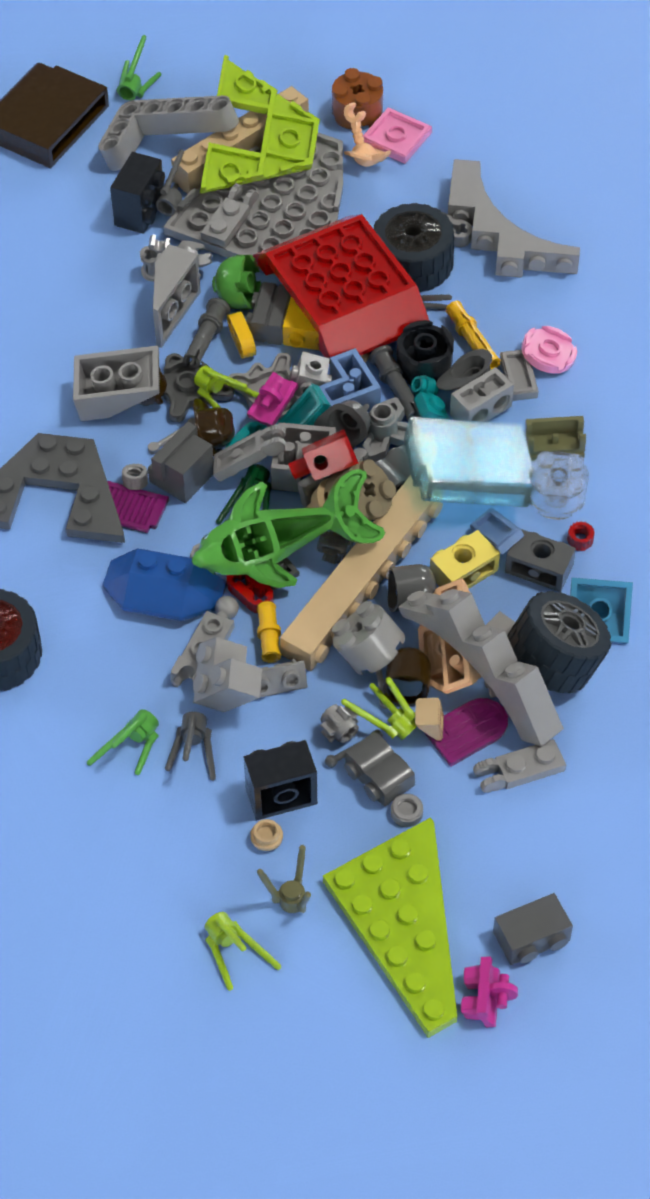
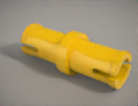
(268, 632)

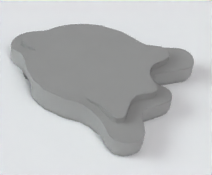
(259, 375)

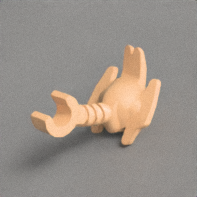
(362, 152)

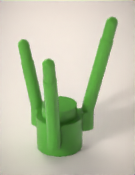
(130, 83)
(138, 729)

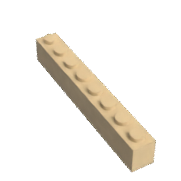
(357, 577)

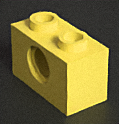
(476, 552)

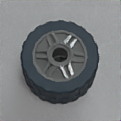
(560, 639)

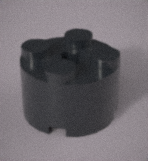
(424, 350)

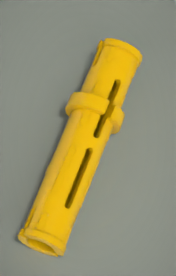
(467, 327)

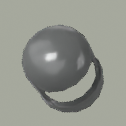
(407, 581)

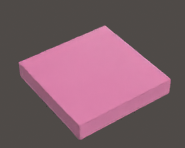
(397, 133)

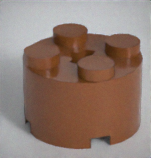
(362, 89)

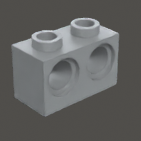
(482, 397)

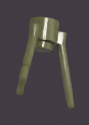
(292, 893)

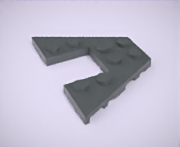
(63, 464)

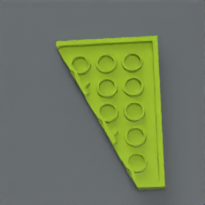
(400, 915)

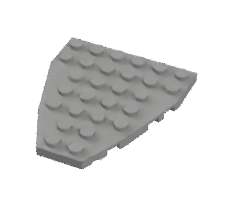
(283, 208)

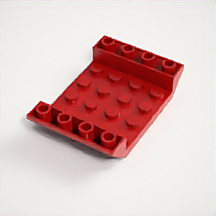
(346, 285)

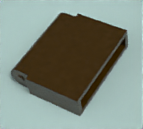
(49, 112)

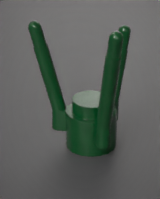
(254, 475)

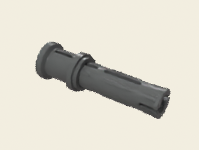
(209, 325)
(391, 374)

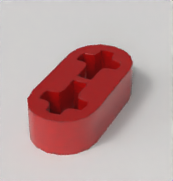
(246, 592)

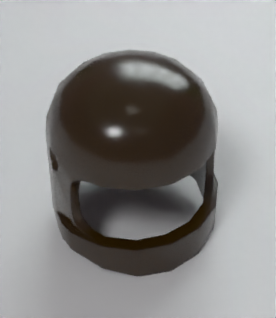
(409, 666)

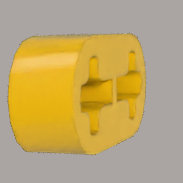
(241, 335)

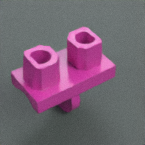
(272, 400)
(493, 992)

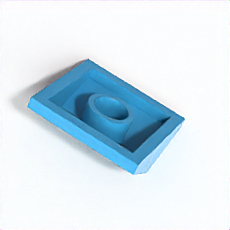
(610, 600)

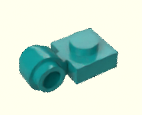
(426, 400)

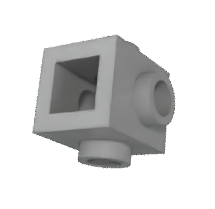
(310, 370)

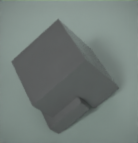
(182, 464)

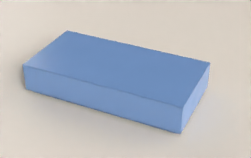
(497, 530)

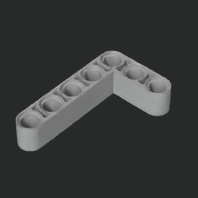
(160, 118)

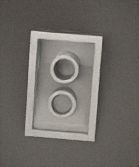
(174, 289)
(114, 381)

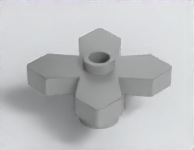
(385, 428)

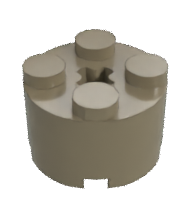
(376, 491)

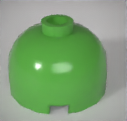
(237, 281)

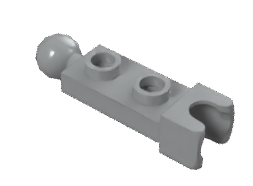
(210, 626)

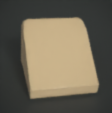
(430, 717)

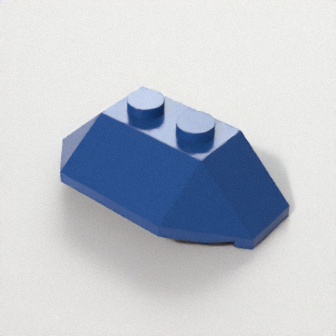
(162, 585)

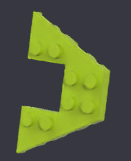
(287, 136)

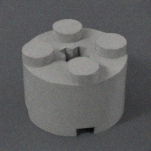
(367, 638)

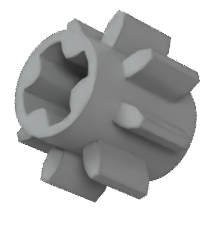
(339, 723)

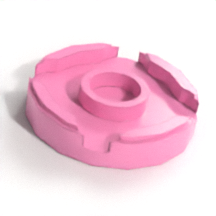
(549, 349)

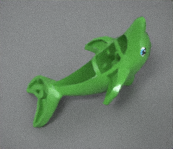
(259, 539)

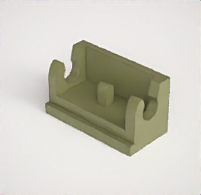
(555, 435)

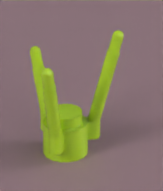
(212, 382)
(401, 721)
(226, 932)

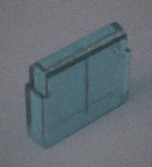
(469, 462)

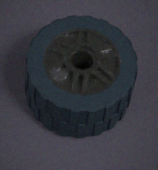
(420, 241)

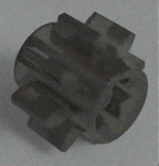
(333, 546)

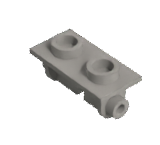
(283, 678)

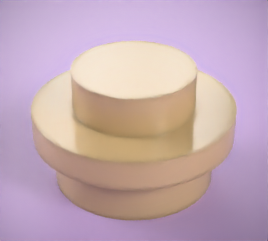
(266, 835)

